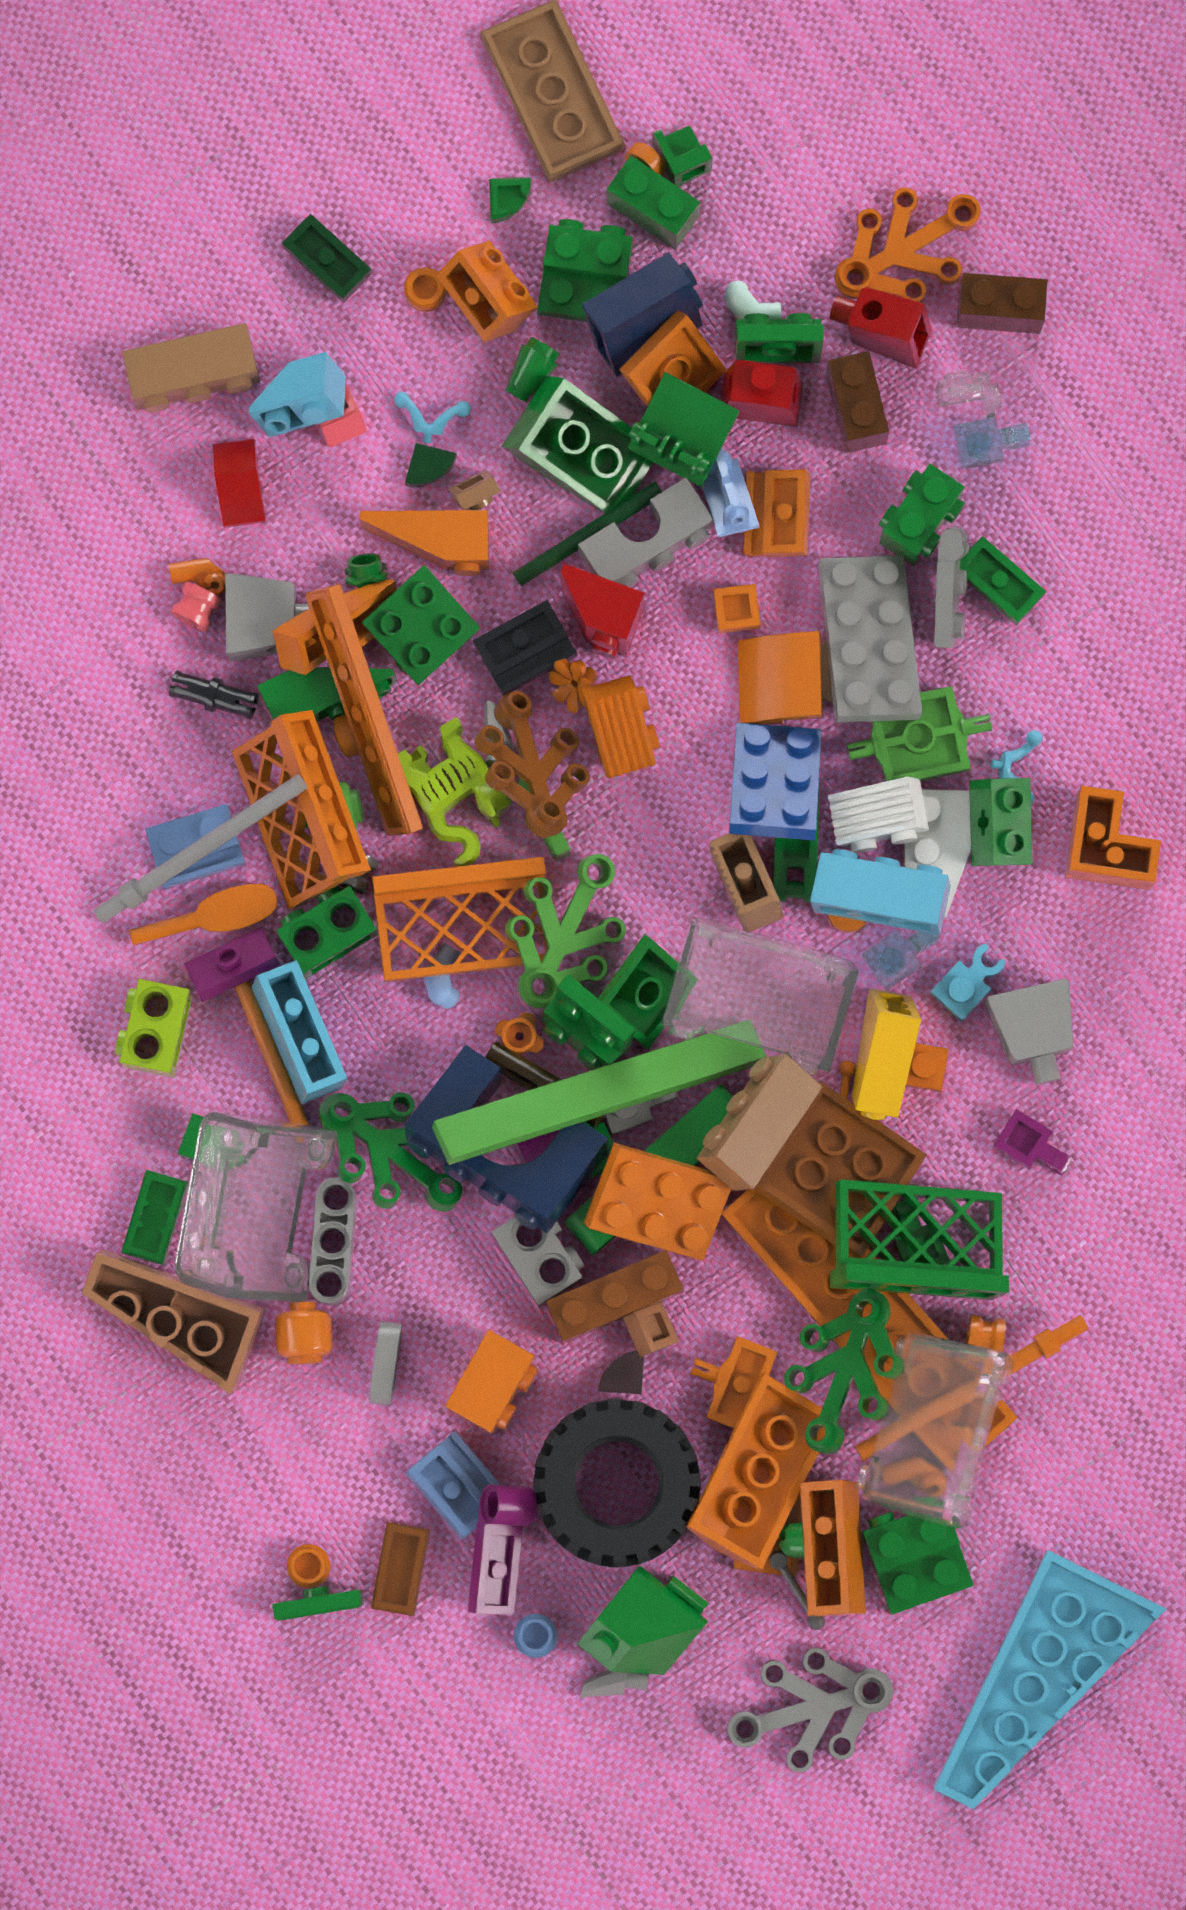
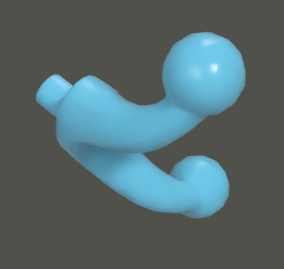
(403, 400)
(1033, 739)

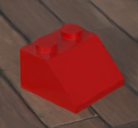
(603, 610)

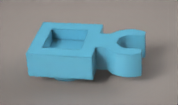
(964, 986)

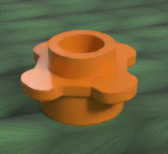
(524, 1024)

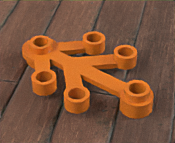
(901, 250)

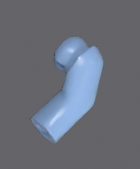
(440, 987)

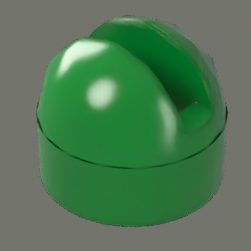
(792, 1540)

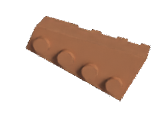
(193, 1324)

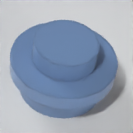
(535, 1635)

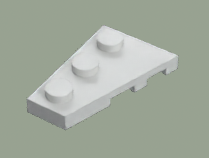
(948, 837)

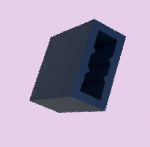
(638, 306)

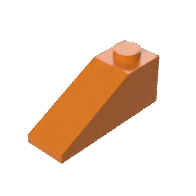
(445, 537)

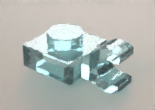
(982, 442)
(895, 958)

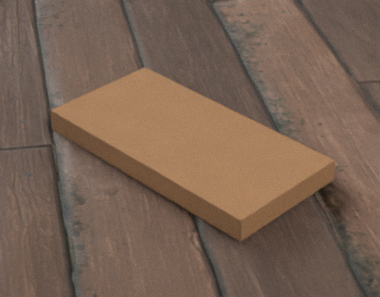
(552, 91)

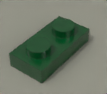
(326, 258)

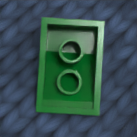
(577, 445)

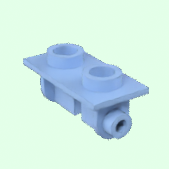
(729, 497)

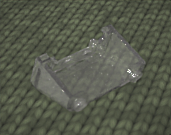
(760, 992)
(247, 1206)
(935, 1429)

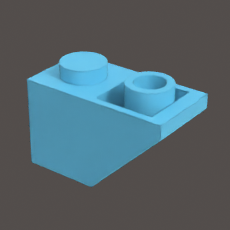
(301, 396)

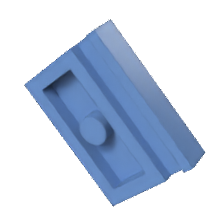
(176, 835)
(453, 1483)

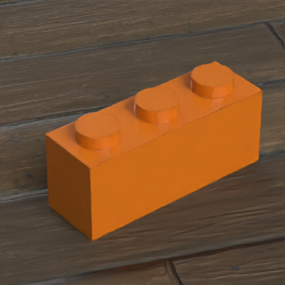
(832, 1548)

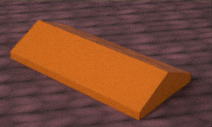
(758, 1475)

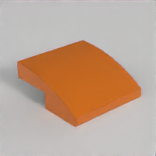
(780, 678)

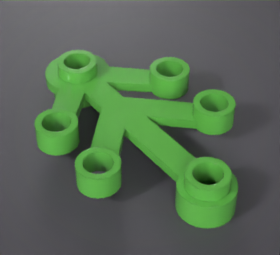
(563, 937)

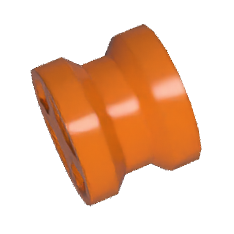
(986, 1333)

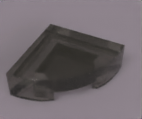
(623, 1375)

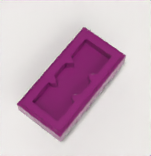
(231, 964)

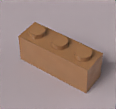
(191, 368)
(758, 1121)

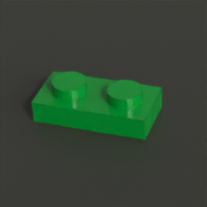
(1000, 581)

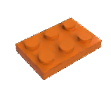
(657, 1202)

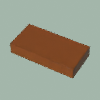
(400, 1569)

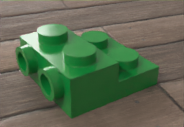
(581, 266)
(779, 340)
(586, 1025)
(915, 1560)

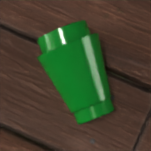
(530, 369)

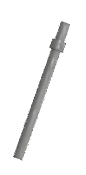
(135, 891)

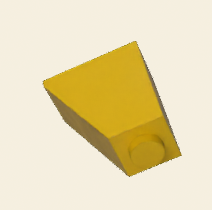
(885, 1053)

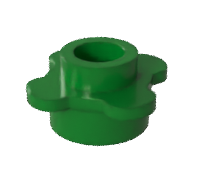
(365, 570)

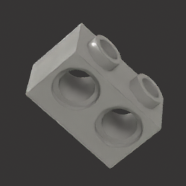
(529, 1260)

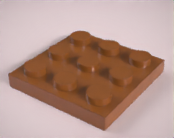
(831, 1146)

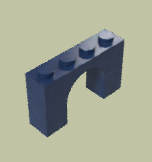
(533, 1190)

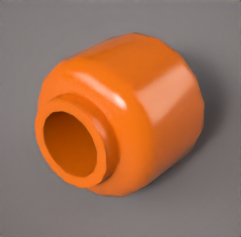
(303, 1334)

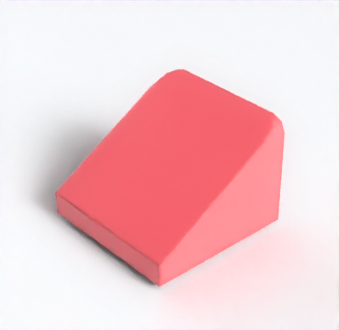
(344, 427)

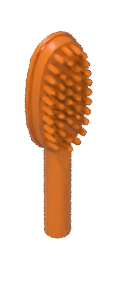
(220, 912)

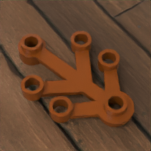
(544, 813)

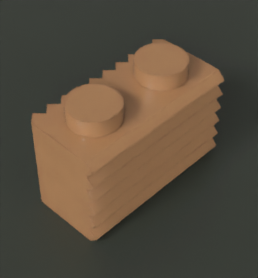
(746, 881)

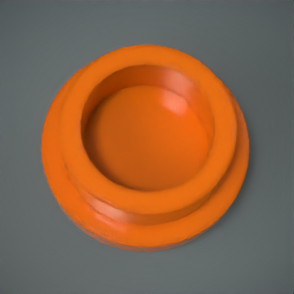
(308, 1566)

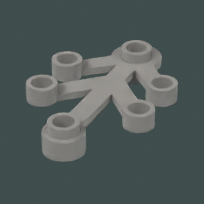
(818, 1707)

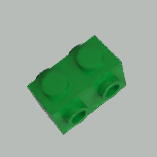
(915, 524)

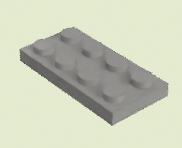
(869, 639)

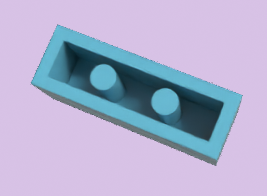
(880, 891)
(299, 1032)

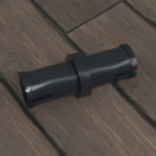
(213, 694)

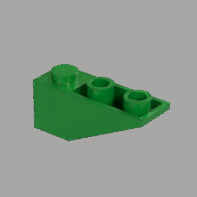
(315, 691)

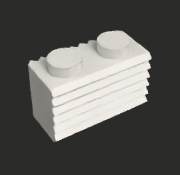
(878, 813)

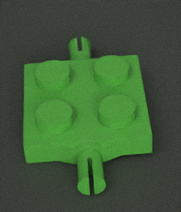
(925, 746)

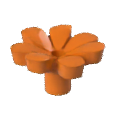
(571, 679)

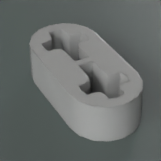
(385, 1363)

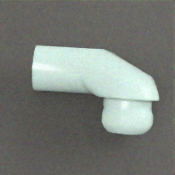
(742, 302)

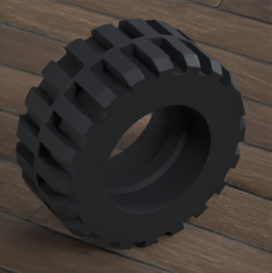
(616, 1422)

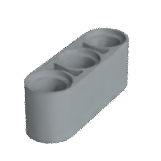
(329, 1220)

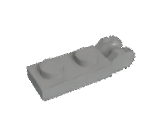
(949, 585)

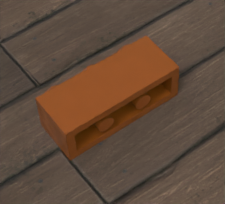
(614, 1296)

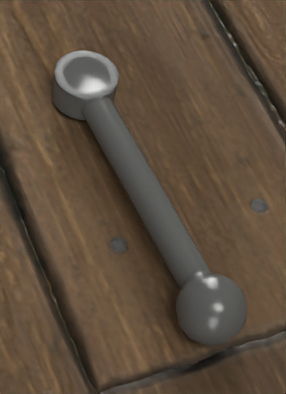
(779, 1561)

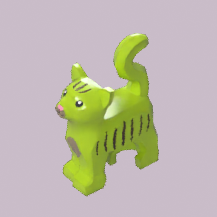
(449, 783)

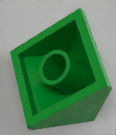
(642, 990)

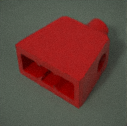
(885, 324)
(763, 392)

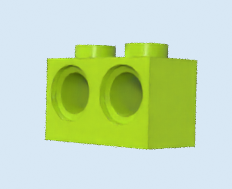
(166, 1029)

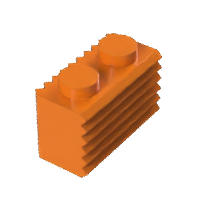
(620, 726)

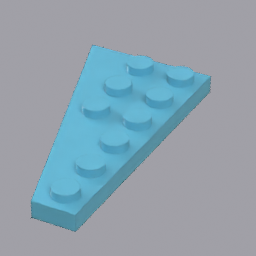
(1052, 1654)

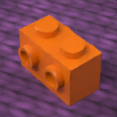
(487, 290)

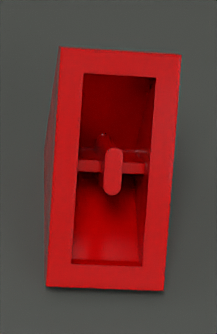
(238, 483)

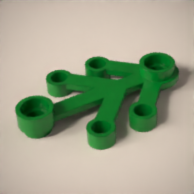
(382, 1148)
(848, 1363)

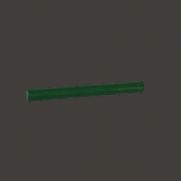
(570, 544)

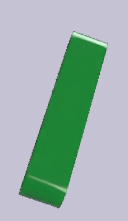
(680, 1143)

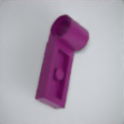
(498, 1547)

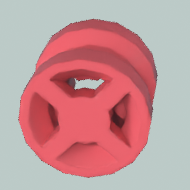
(196, 606)

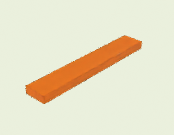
(363, 710)

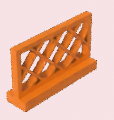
(321, 805)
(448, 884)

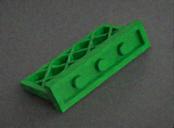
(924, 1277)

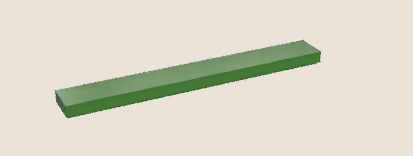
(591, 1095)

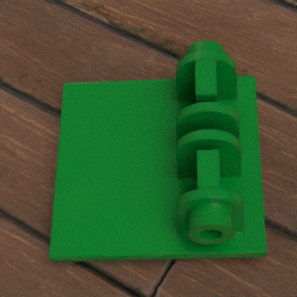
(683, 429)
(420, 625)

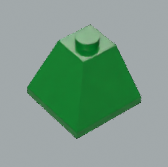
(642, 1628)

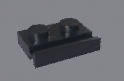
(524, 647)

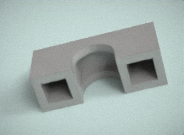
(681, 522)

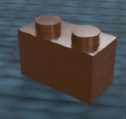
(1001, 303)
(857, 402)

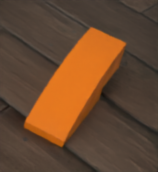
(298, 639)

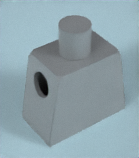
(253, 611)
(1034, 1026)

